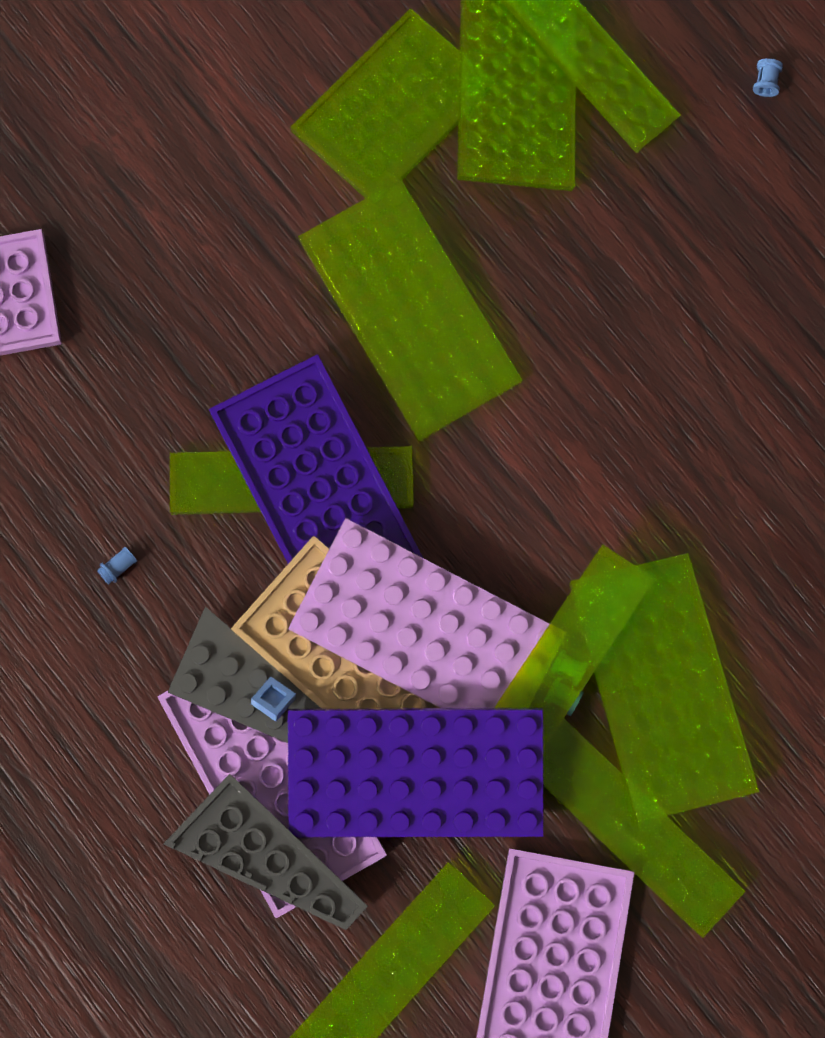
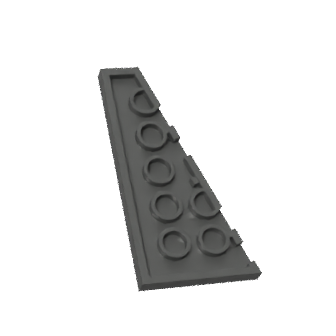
(224, 675)
(253, 846)

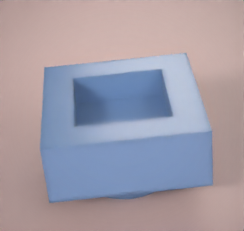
(273, 699)

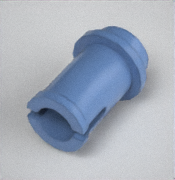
(116, 565)

